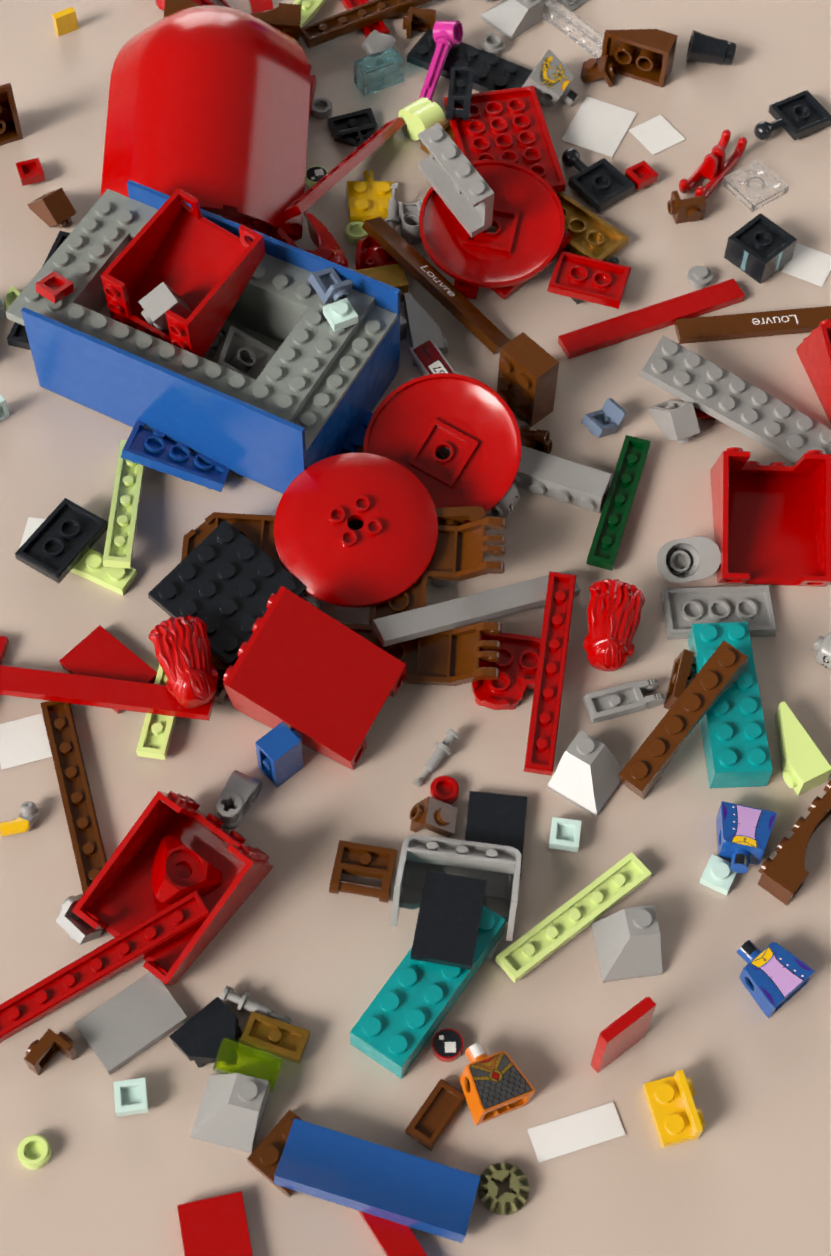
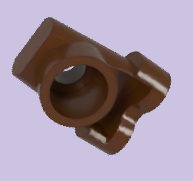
(536, 440)

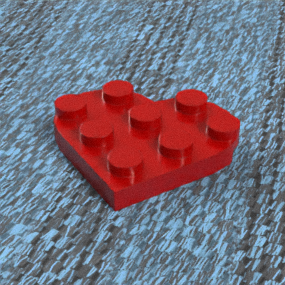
(516, 668)

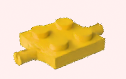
(368, 198)

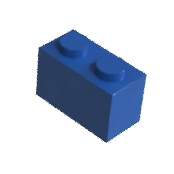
(280, 754)

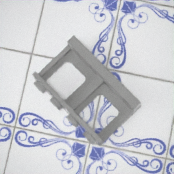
(456, 181)

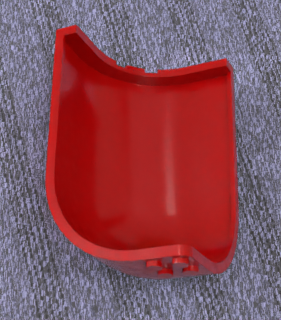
(215, 111)

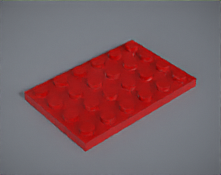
(511, 129)

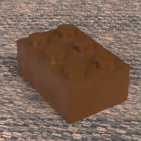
(527, 379)

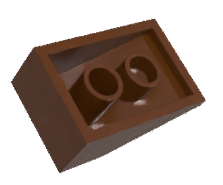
(641, 53)
(9, 121)

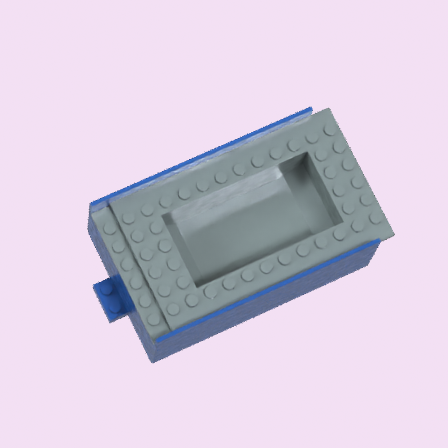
(301, 407)

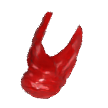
(322, 239)
(612, 623)
(186, 660)

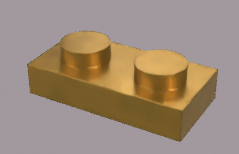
(275, 1037)

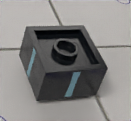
(760, 248)

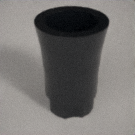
(710, 49)

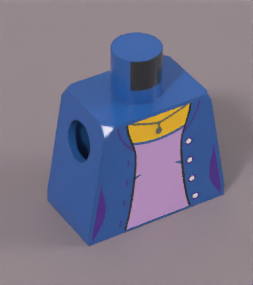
(743, 834)
(772, 975)

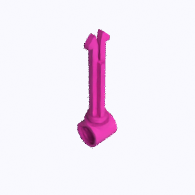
(445, 35)

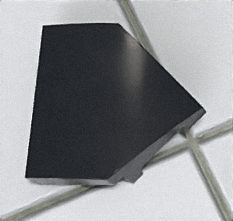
(353, 127)
(203, 1033)

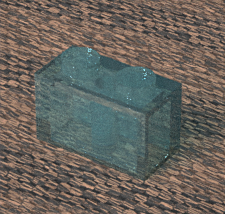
(379, 71)

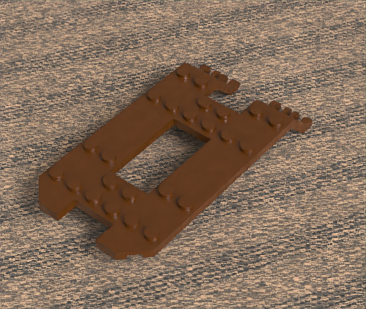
(435, 659)

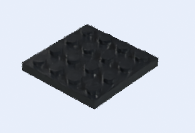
(225, 586)

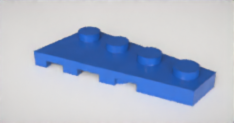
(160, 454)

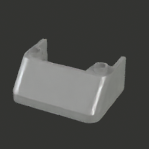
(477, 860)

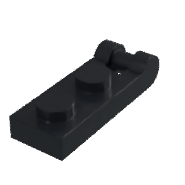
(460, 93)

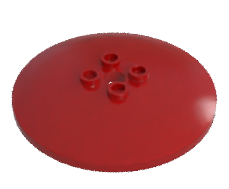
(527, 235)
(456, 415)
(365, 563)

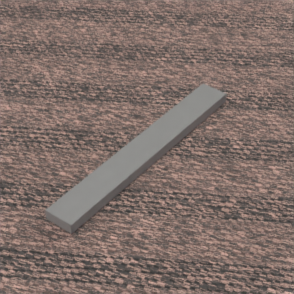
(462, 611)

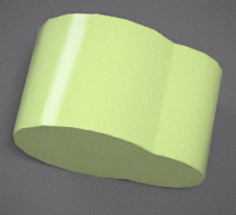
(420, 116)

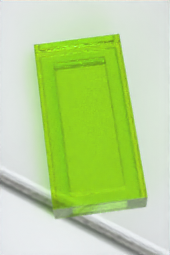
(247, 1061)

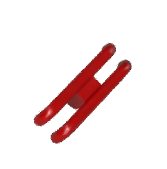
(713, 168)

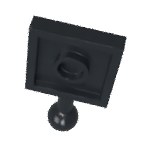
(797, 115)
(599, 183)

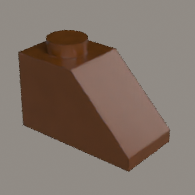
(53, 208)

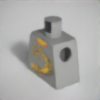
(551, 81)

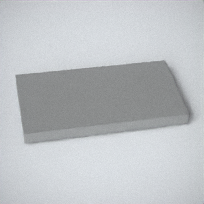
(718, 605)

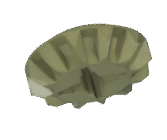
(508, 1202)

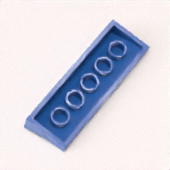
(377, 1180)

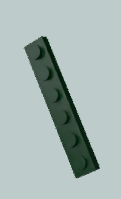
(618, 503)

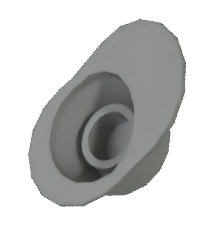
(688, 559)

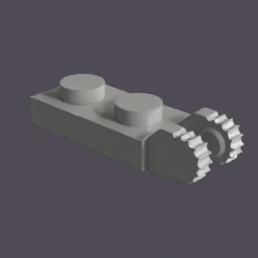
(622, 700)

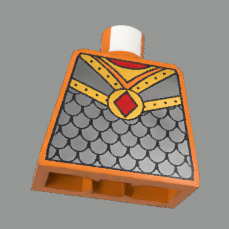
(493, 1084)

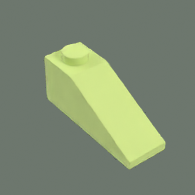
(800, 758)

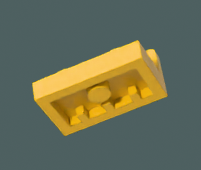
(674, 1109)

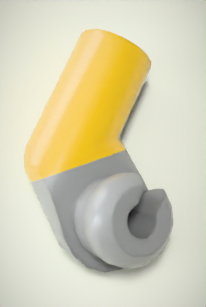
(24, 821)

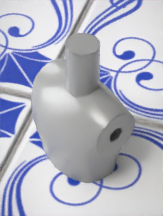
(378, 42)

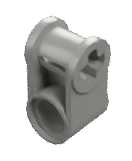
(409, 220)
(237, 798)

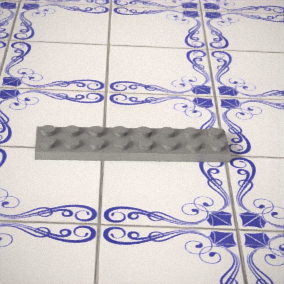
(734, 401)

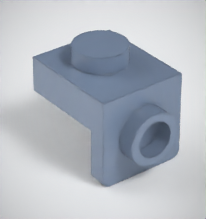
(329, 285)
(605, 421)

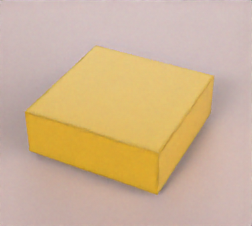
(65, 21)

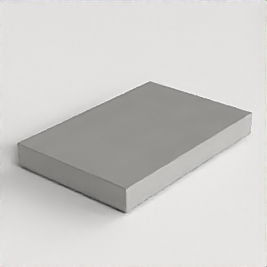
(131, 1022)

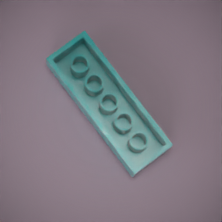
(735, 724)
(417, 1002)

